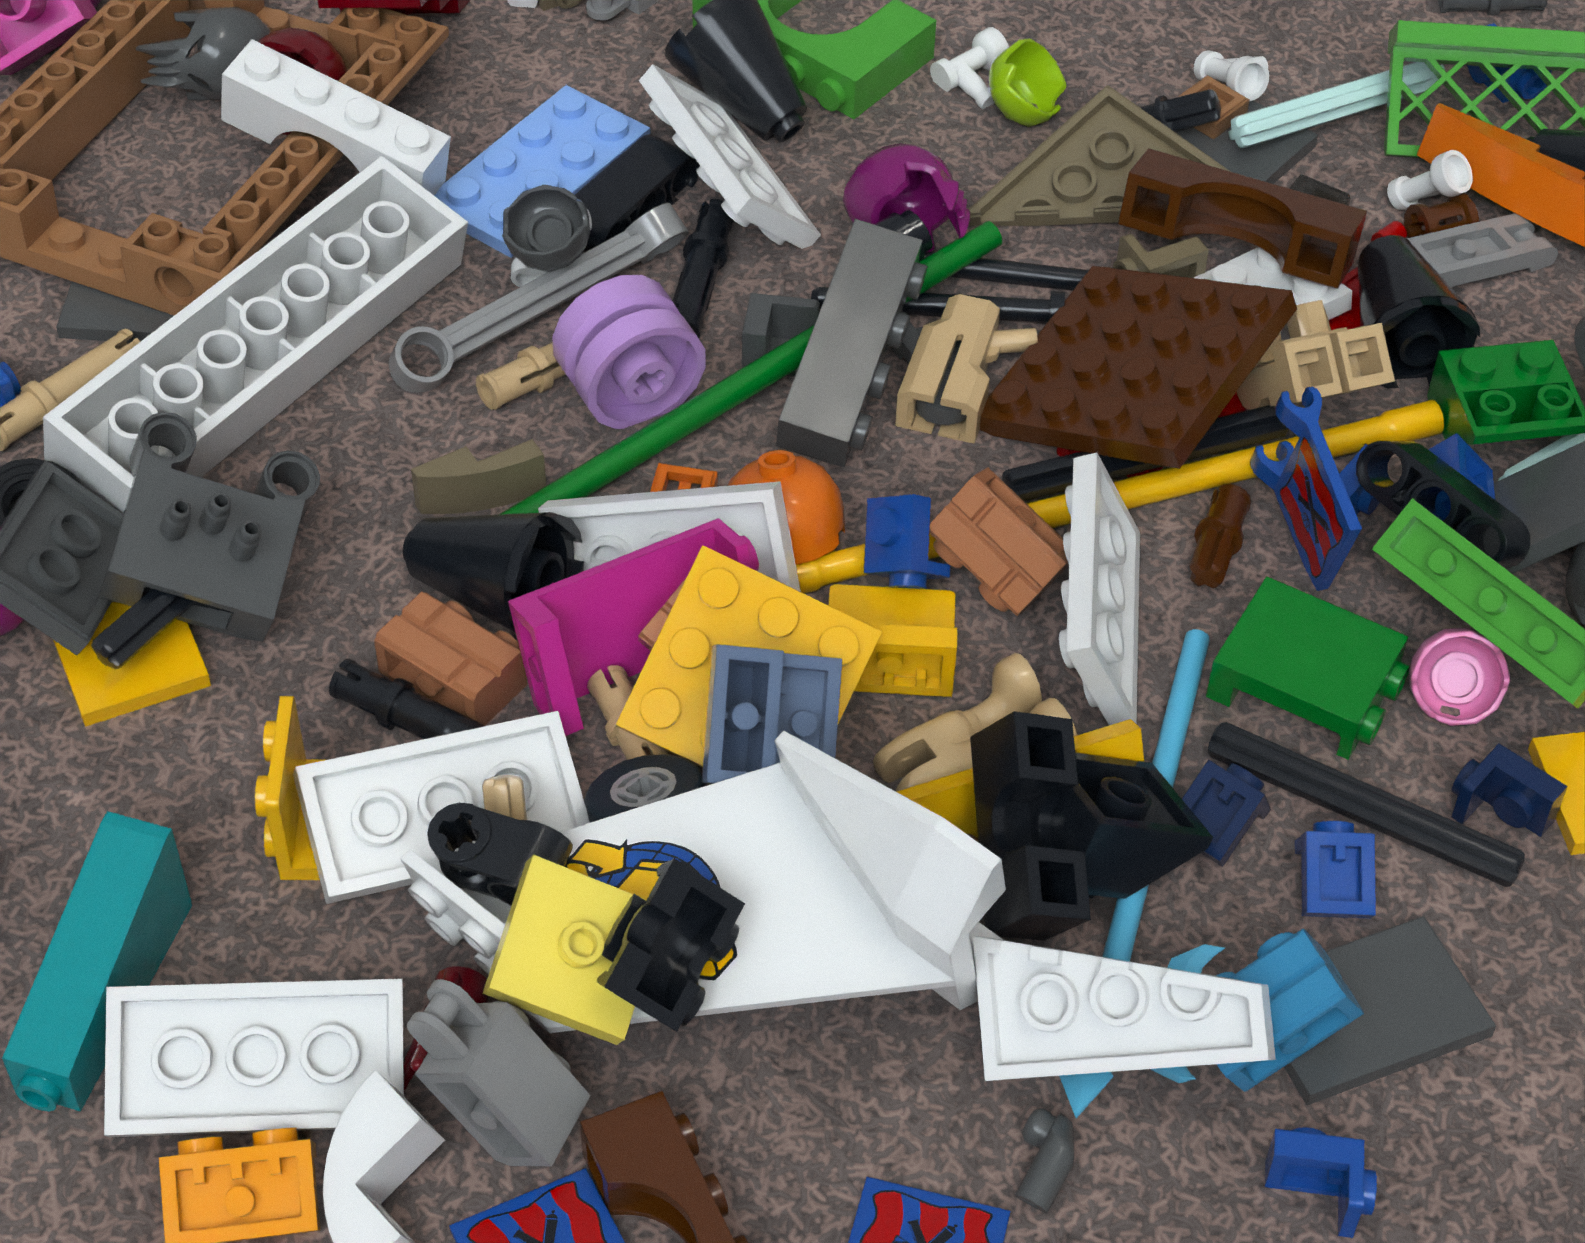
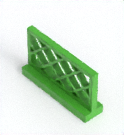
(1484, 48)
(1488, 599)

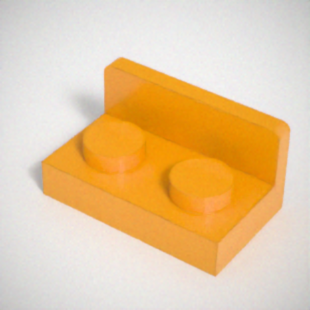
(241, 1190)

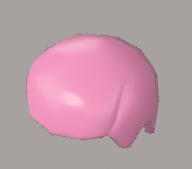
(1459, 672)

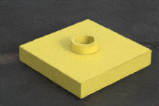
(555, 950)

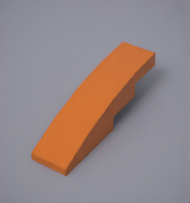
(1511, 171)

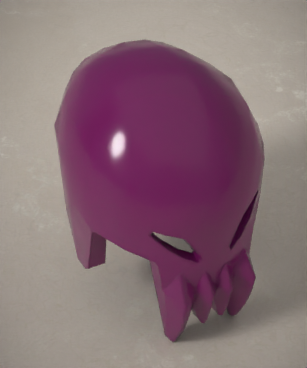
(902, 180)

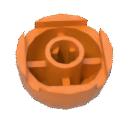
(810, 500)

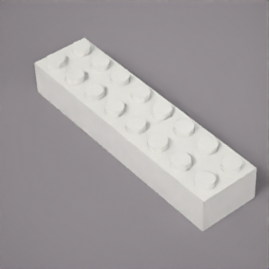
(263, 330)

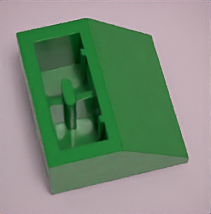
(1506, 393)

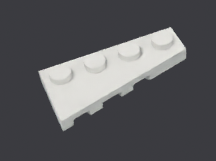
(629, 522)
(1098, 1014)

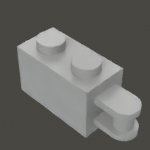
(496, 1076)

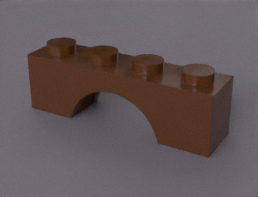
(1301, 231)
(649, 1170)

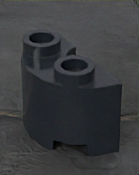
(666, 942)

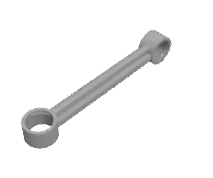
(641, 241)

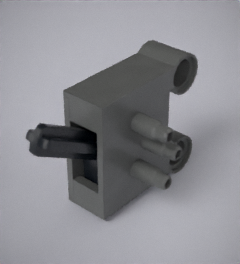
(199, 545)

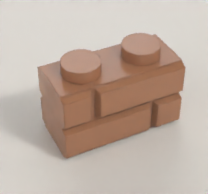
(999, 543)
(451, 658)

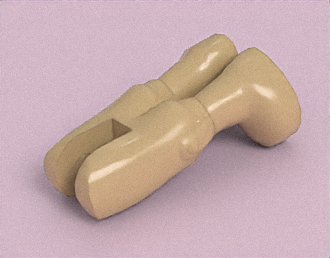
(944, 744)

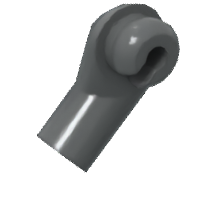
(1053, 1161)

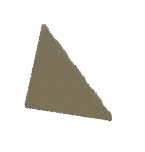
(1082, 167)

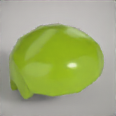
(1025, 76)

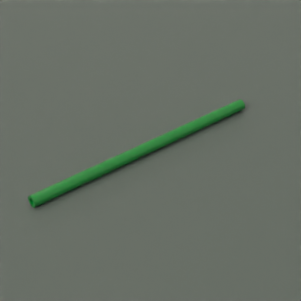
(732, 390)

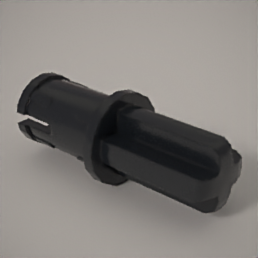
(1186, 110)

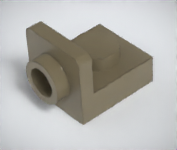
(1181, 259)

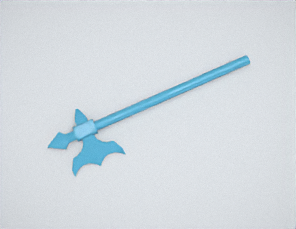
(1126, 917)

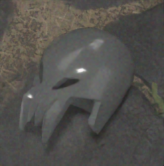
(219, 38)

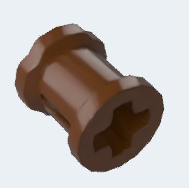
(1420, 214)

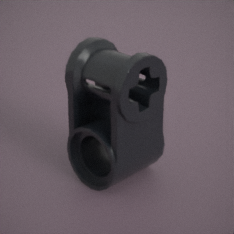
(500, 849)

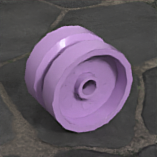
(628, 351)

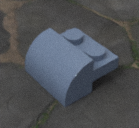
(760, 696)

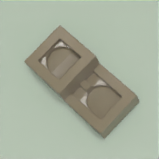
(465, 485)

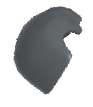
(546, 228)

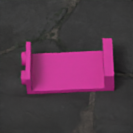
(597, 615)

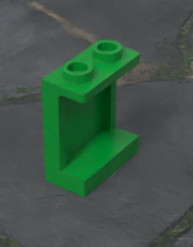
(1312, 662)

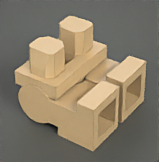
(1319, 358)

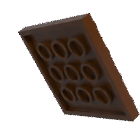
(1137, 364)

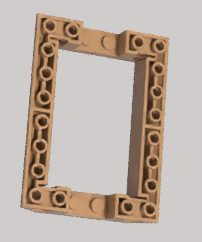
(98, 76)

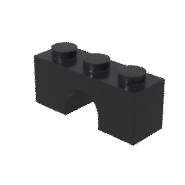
(1018, 777)

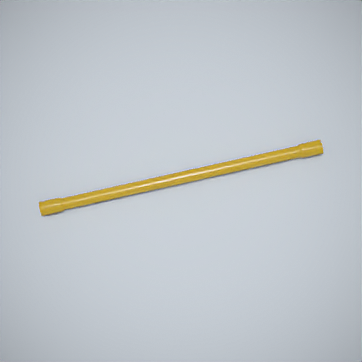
(1398, 424)

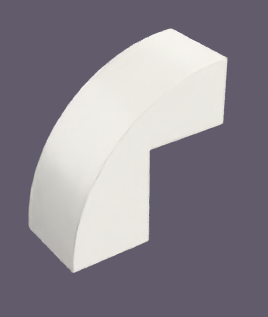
(369, 1156)

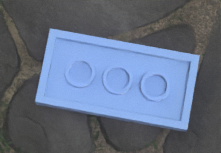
(555, 145)

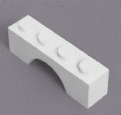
(277, 95)

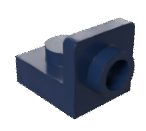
(1513, 786)
(1226, 806)

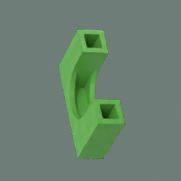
(857, 65)

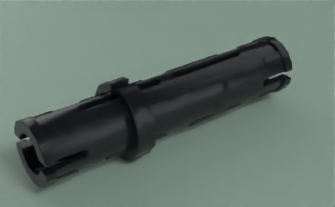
(704, 255)
(396, 703)

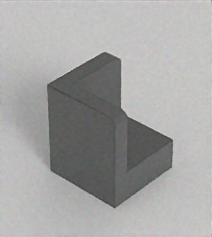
(773, 321)

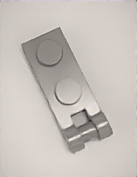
(1485, 249)

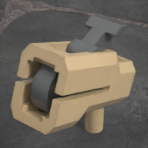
(949, 365)

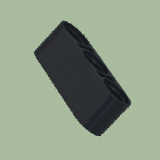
(634, 184)
(1423, 478)

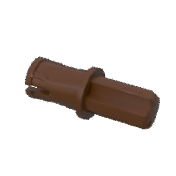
(1219, 535)

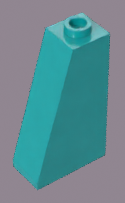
(109, 935)

